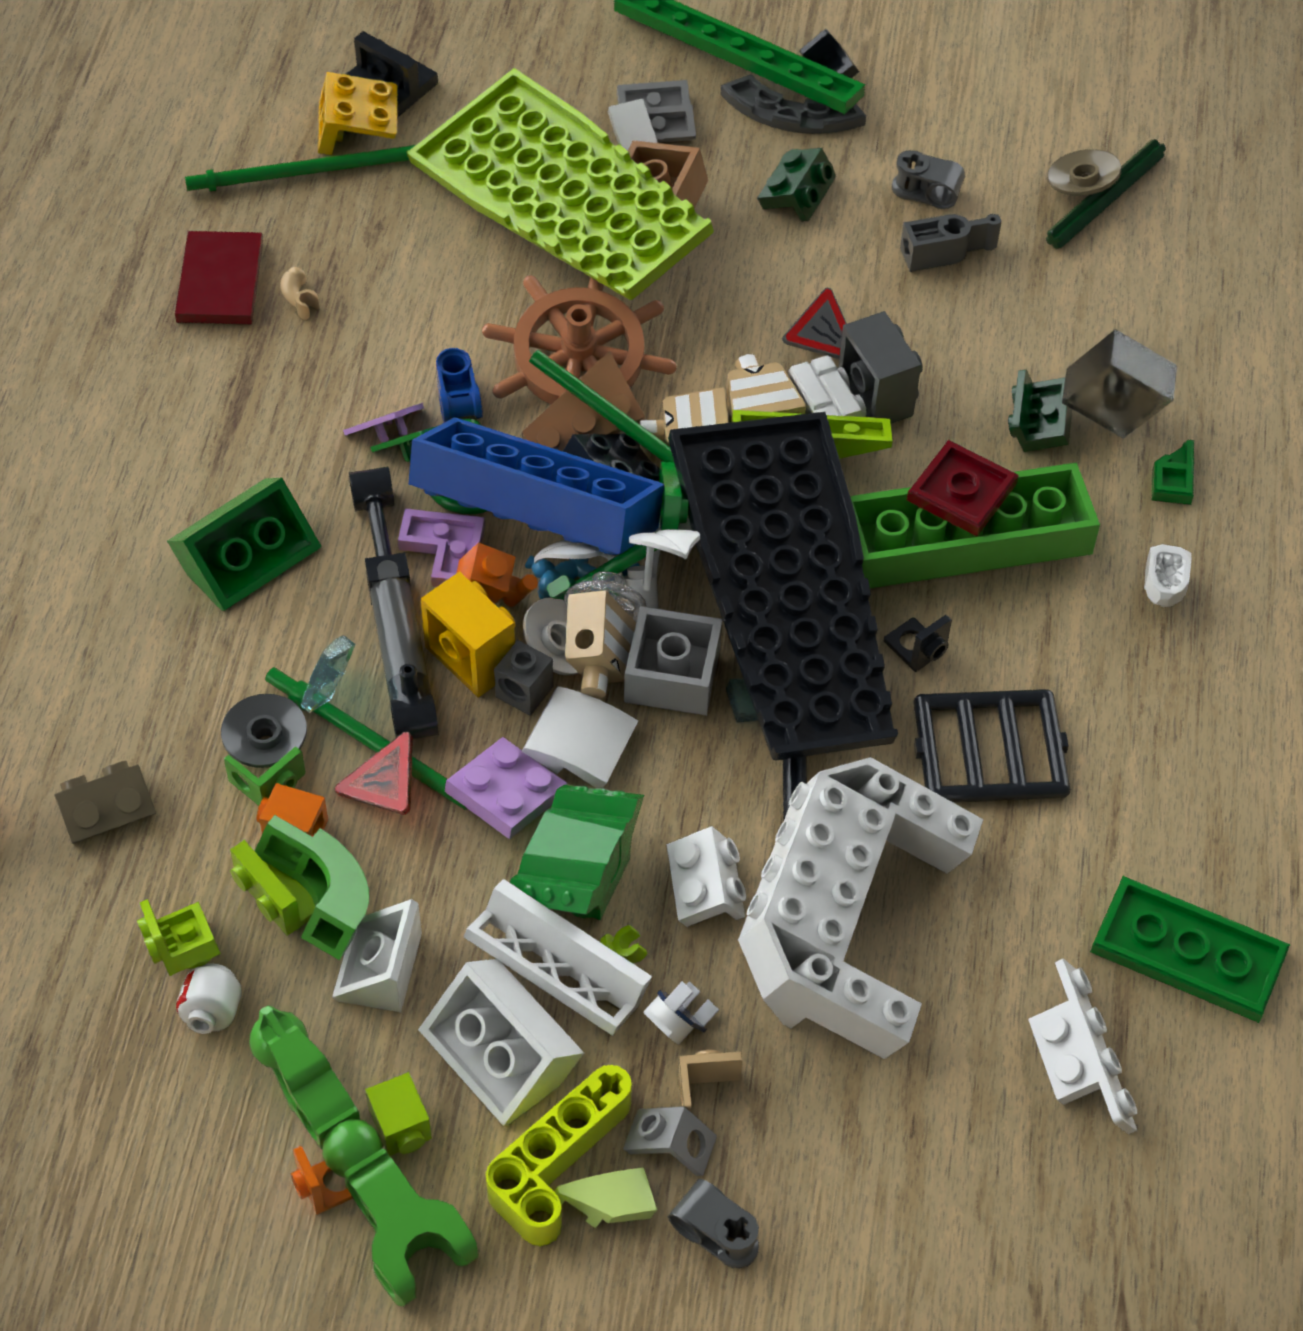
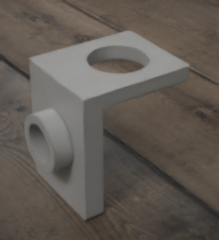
(667, 1132)

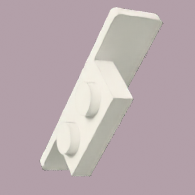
(1076, 1052)

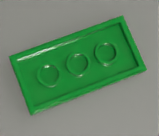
(1190, 949)

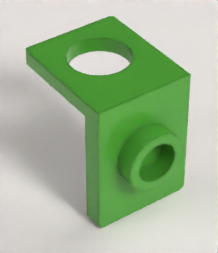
(284, 772)

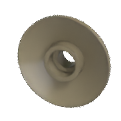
(1084, 172)

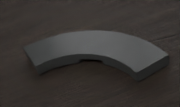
(771, 109)

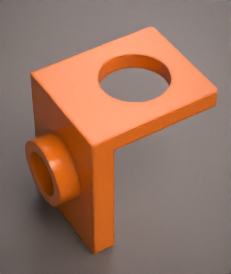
(310, 1183)

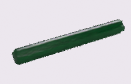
(1095, 203)

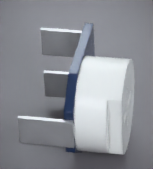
(673, 1018)

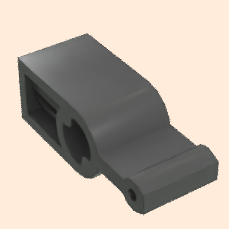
(946, 239)

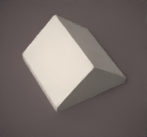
(381, 958)

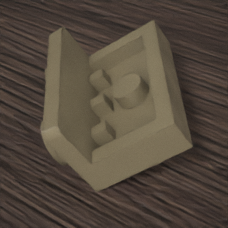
(104, 802)

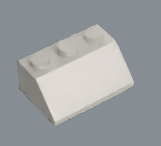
(499, 1040)

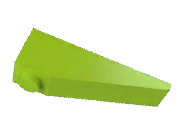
(850, 434)

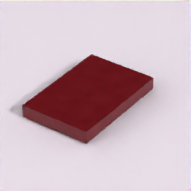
(219, 277)

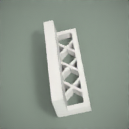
(564, 953)

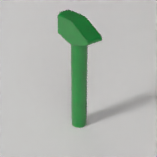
(559, 587)

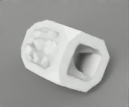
(1167, 574)

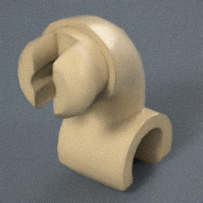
(290, 287)

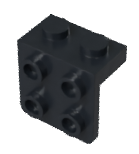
(614, 451)

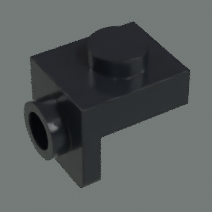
(829, 53)

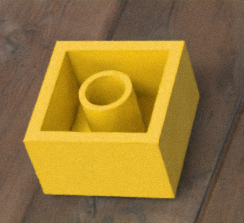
(467, 631)

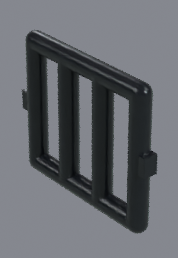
(1005, 701)

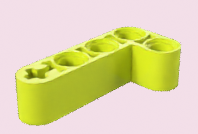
(567, 1147)

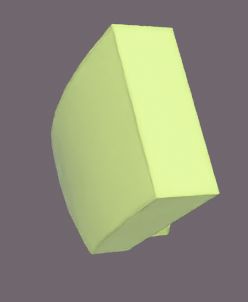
(611, 1196)

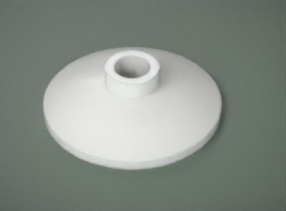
(546, 632)

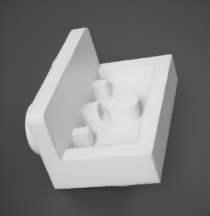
(705, 877)

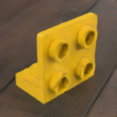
(356, 107)

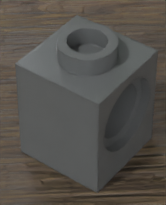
(524, 677)

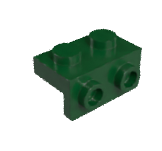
(799, 182)
(1038, 413)

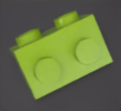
(275, 892)
(178, 938)

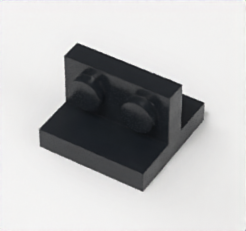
(382, 62)

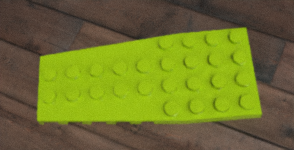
(561, 185)

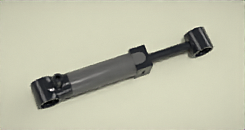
(394, 612)

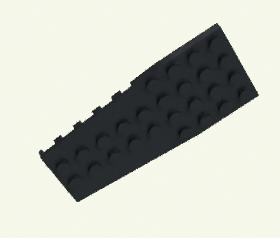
(788, 579)

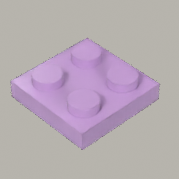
(504, 787)

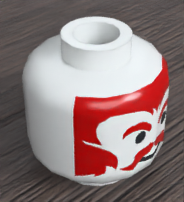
(210, 997)

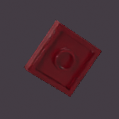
(962, 487)

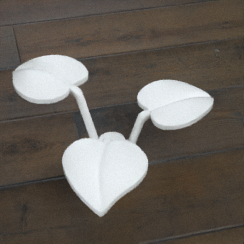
(639, 578)

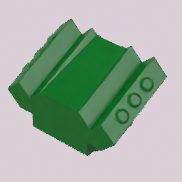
(580, 850)

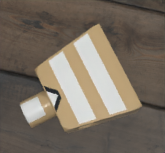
(761, 388)
(689, 410)
(598, 640)

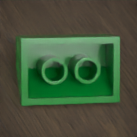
(245, 543)

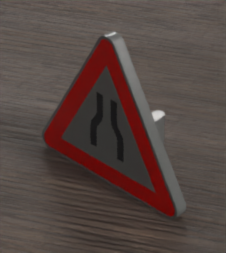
(819, 327)

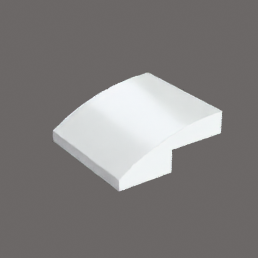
(580, 736)

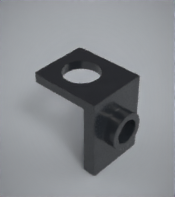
(928, 645)

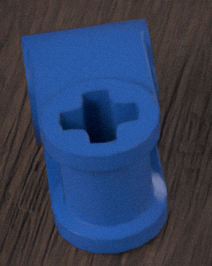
(457, 386)

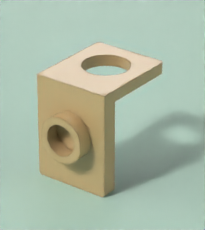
(707, 1067)

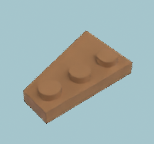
(572, 416)

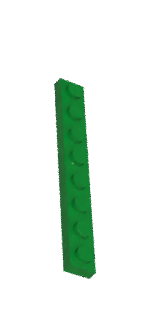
(746, 51)

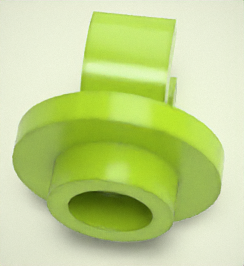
(621, 943)

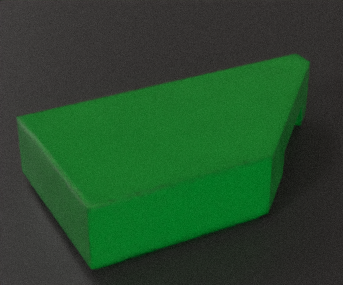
(1174, 476)

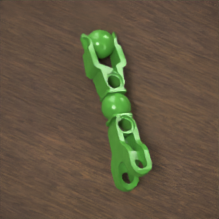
(355, 1152)

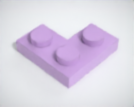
(440, 534)

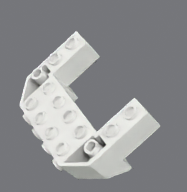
(817, 889)

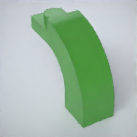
(327, 874)

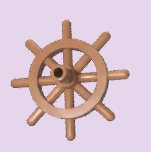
(578, 341)

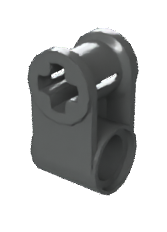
(930, 182)
(710, 1219)

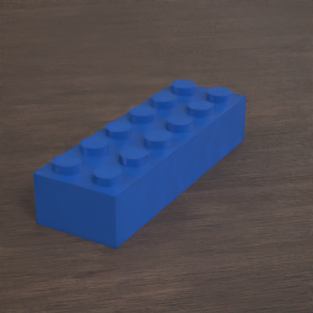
(535, 485)

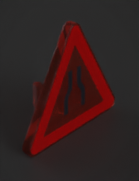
(383, 778)

